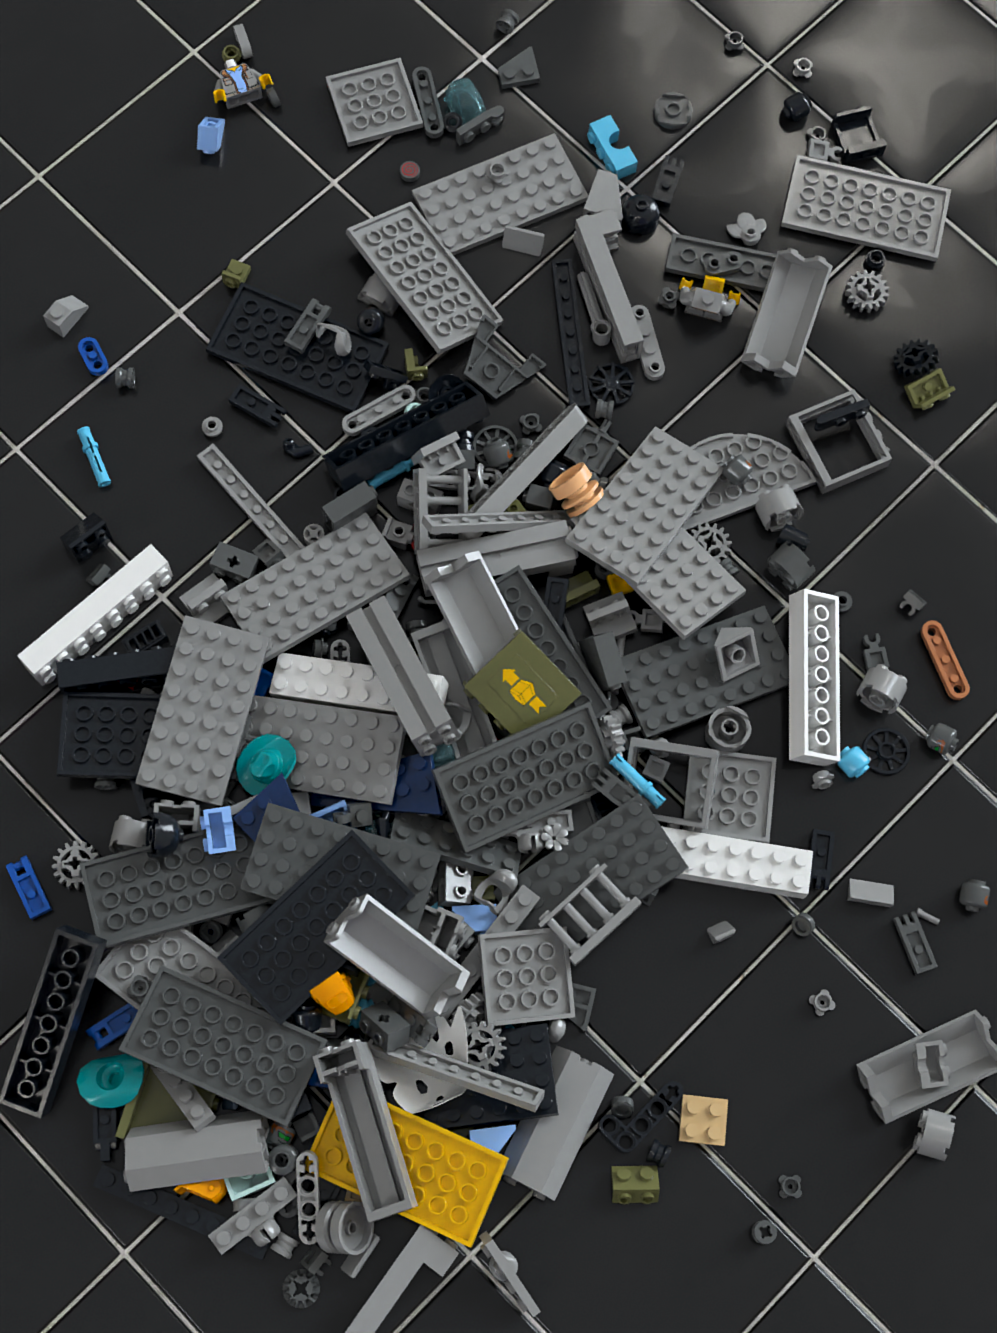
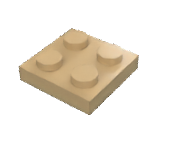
(703, 1120)

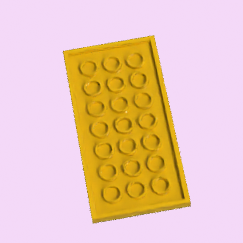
(447, 1172)

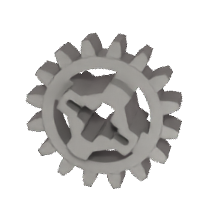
(869, 289)
(717, 548)
(612, 735)
(66, 865)
(472, 1009)
(485, 1054)

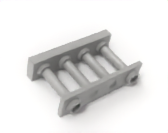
(422, 501)
(594, 936)

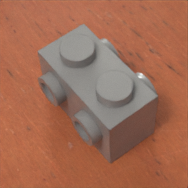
(454, 885)

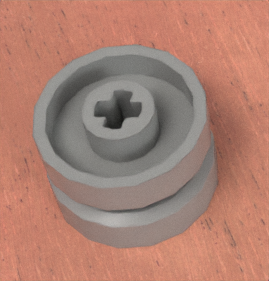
(343, 1228)

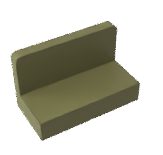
(581, 588)

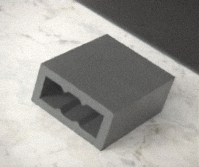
(350, 506)
(604, 660)

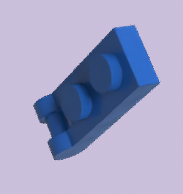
(29, 888)
(115, 1024)

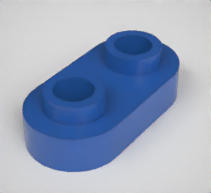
(93, 358)

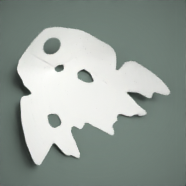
(406, 1090)

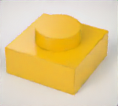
(713, 283)
(618, 584)

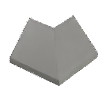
(736, 651)

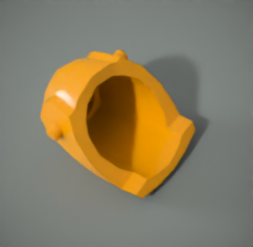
(334, 993)
(210, 1190)

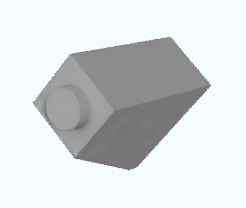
(604, 195)

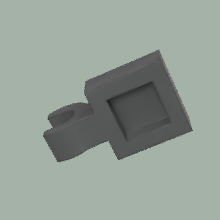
(357, 815)

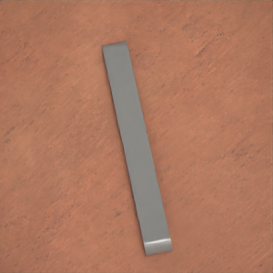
(530, 464)

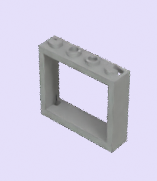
(810, 455)
(686, 750)

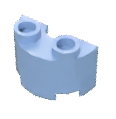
(219, 830)

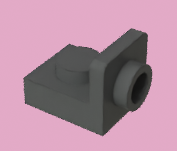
(268, 553)

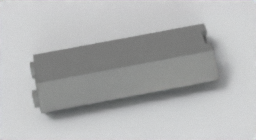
(786, 313)
(472, 608)
(396, 956)
(892, 1075)
(547, 1146)
(179, 1155)

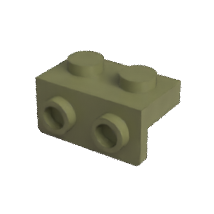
(928, 389)
(635, 1184)

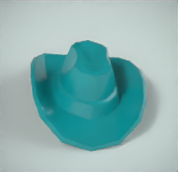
(264, 761)
(111, 1080)

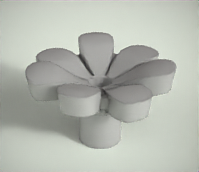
(554, 837)

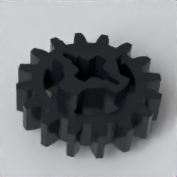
(916, 358)

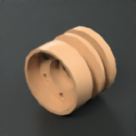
(576, 489)

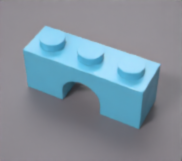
(618, 161)

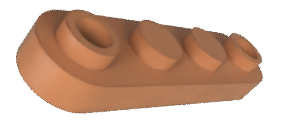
(945, 660)

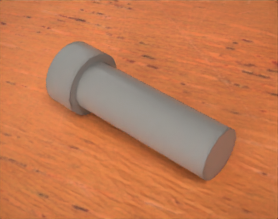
(926, 916)

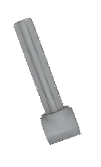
(598, 323)

